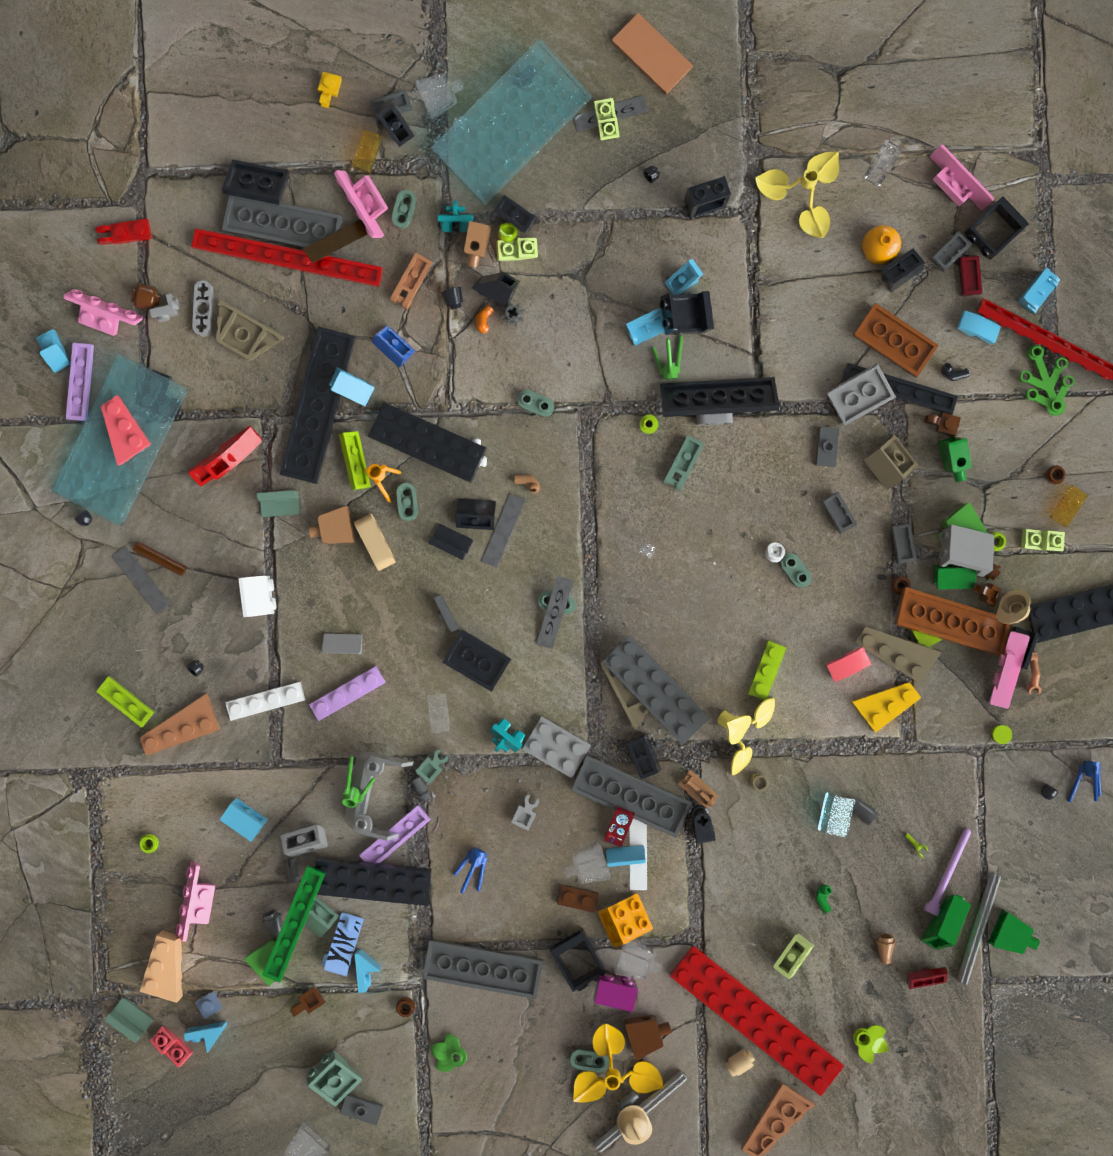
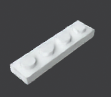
(265, 701)

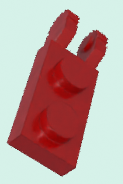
(125, 232)

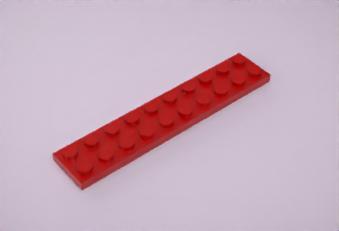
(756, 1020)

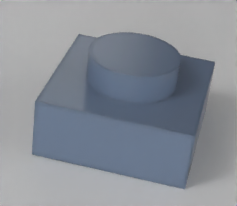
(208, 1004)

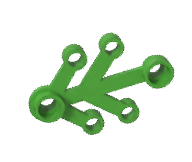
(1046, 383)

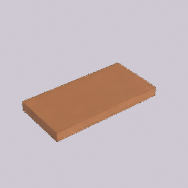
(652, 53)

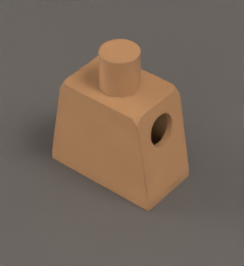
(479, 234)
(334, 527)

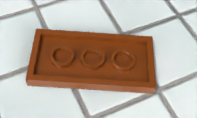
(895, 340)

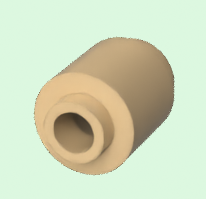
(740, 1062)

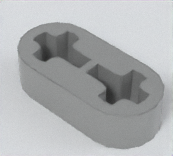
(714, 419)

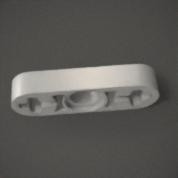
(208, 295)

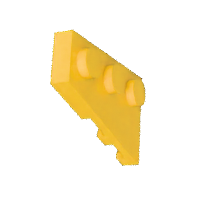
(886, 705)

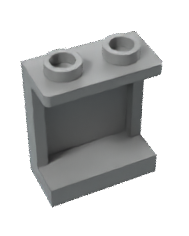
(967, 549)

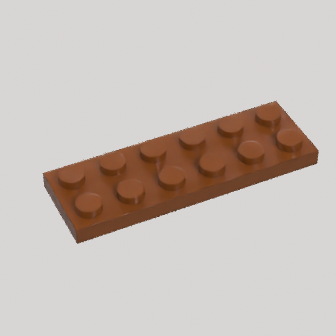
(951, 621)

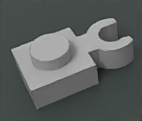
(524, 814)

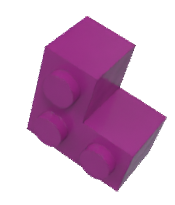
(616, 992)

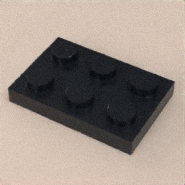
(255, 182)
(477, 660)

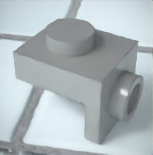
(165, 312)

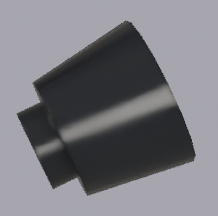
(453, 297)

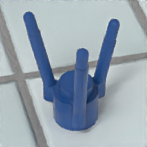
(1091, 769)
(476, 858)

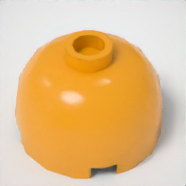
(881, 244)

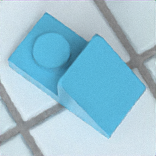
(684, 278)
(53, 351)
(364, 964)
(209, 1032)

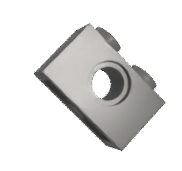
(304, 841)

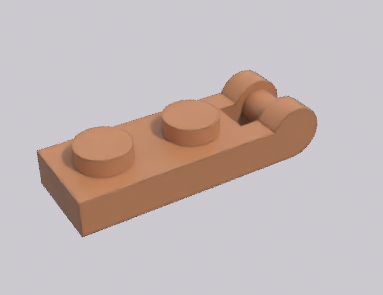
(411, 280)

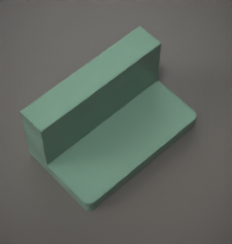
(279, 503)
(320, 918)
(129, 1019)

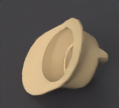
(1013, 607)
(634, 1124)

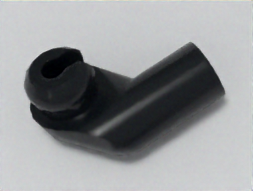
(953, 375)

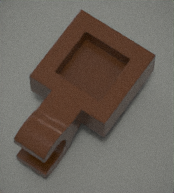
(946, 423)
(989, 593)
(309, 1001)

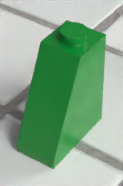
(947, 925)

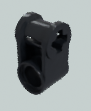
(703, 826)

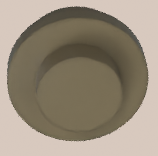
(759, 782)

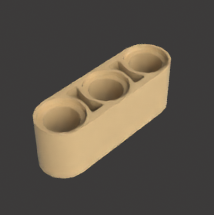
(374, 541)

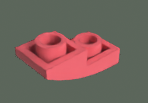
(848, 664)
(171, 1045)

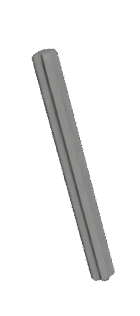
(978, 928)
(647, 1105)

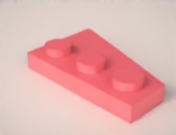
(123, 430)

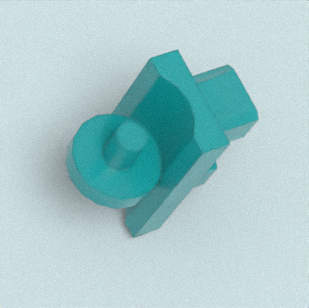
(447, 219)
(499, 731)

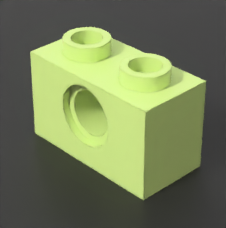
(793, 956)

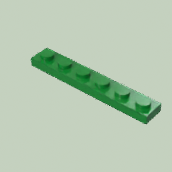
(294, 924)

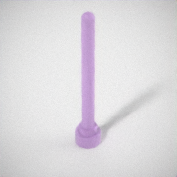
(933, 905)

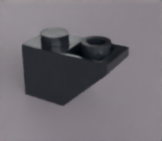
(497, 287)

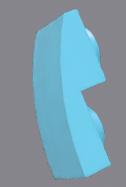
(978, 326)

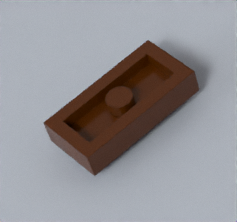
(577, 898)

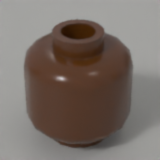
(145, 296)

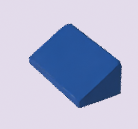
(392, 346)

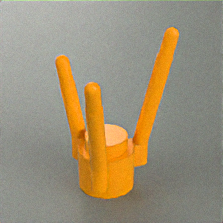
(377, 474)

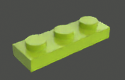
(354, 460)
(766, 670)
(125, 701)

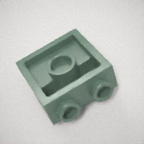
(333, 1078)

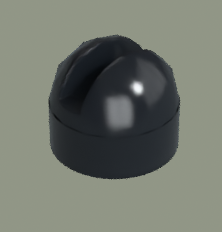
(651, 174)
(84, 518)
(195, 668)
(1048, 792)

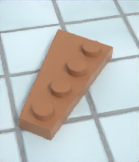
(185, 725)
(779, 1115)

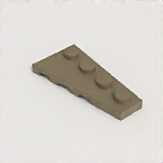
(906, 656)

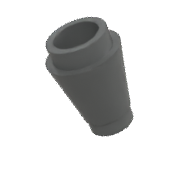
(864, 811)
(273, 922)

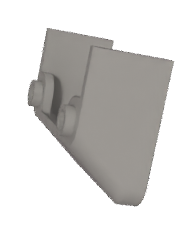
(367, 766)

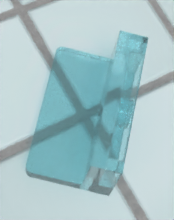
(836, 815)

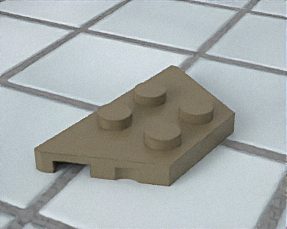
(243, 333)
(633, 707)

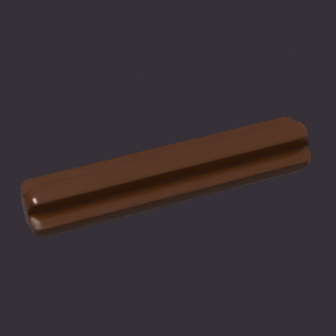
(159, 558)

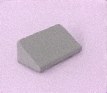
(342, 643)

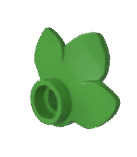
(445, 1053)

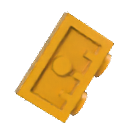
(625, 920)

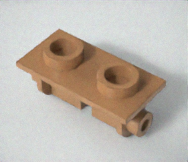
(698, 789)

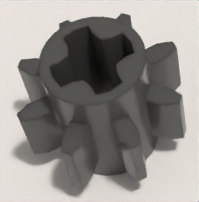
(511, 309)

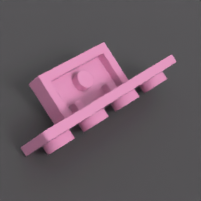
(958, 181)
(365, 200)
(100, 314)
(1009, 669)
(196, 902)

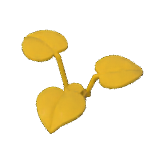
(611, 1041)

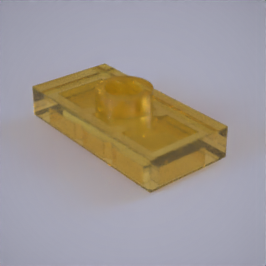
(367, 151)
(1069, 506)

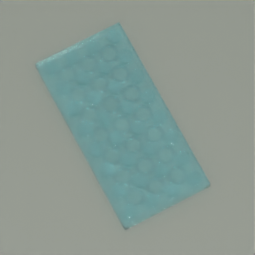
(511, 122)
(91, 470)

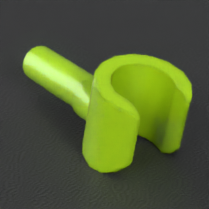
(918, 846)

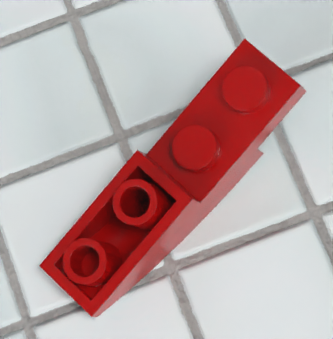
(227, 457)

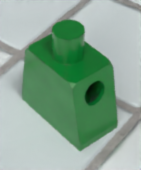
(955, 456)
(1012, 934)

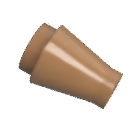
(885, 947)

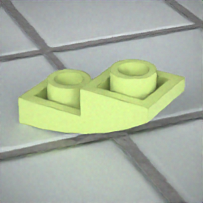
(606, 119)
(517, 250)
(1042, 540)

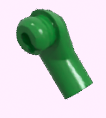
(821, 898)

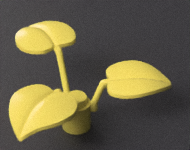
(820, 168)
(737, 727)

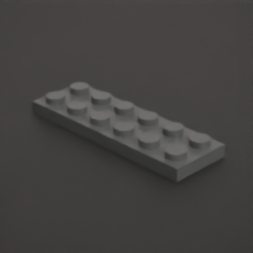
(279, 222)
(656, 689)
(618, 788)
(482, 968)

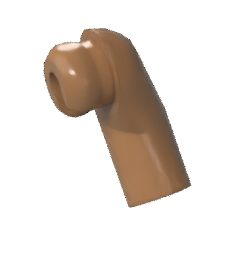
(530, 482)

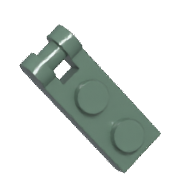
(684, 462)

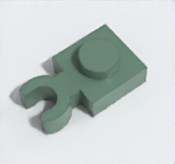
(430, 768)

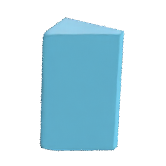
(625, 855)

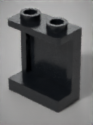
(686, 313)

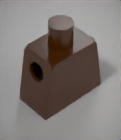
(645, 1034)

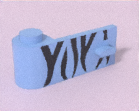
(343, 945)

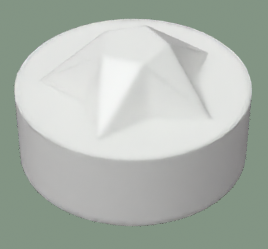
(774, 552)

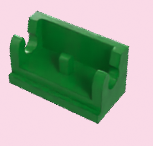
(953, 577)

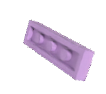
(79, 381)
(347, 693)
(405, 827)

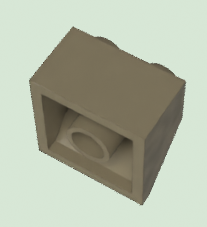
(890, 462)

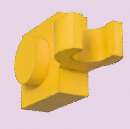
(329, 87)

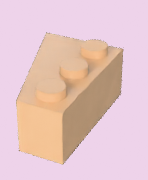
(164, 968)

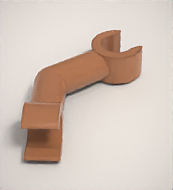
(1035, 674)

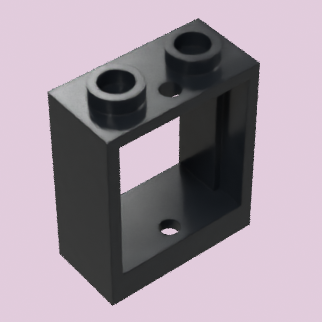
(702, 200)
(1010, 215)
(566, 944)

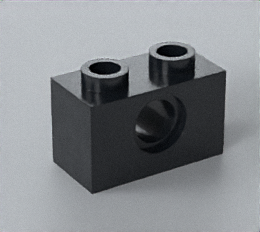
(394, 123)

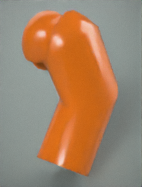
(481, 319)

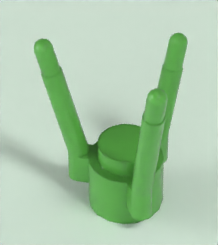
(669, 371)
(351, 794)

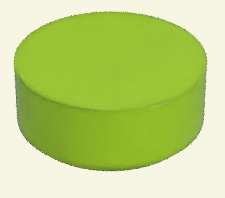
(507, 232)
(1001, 734)

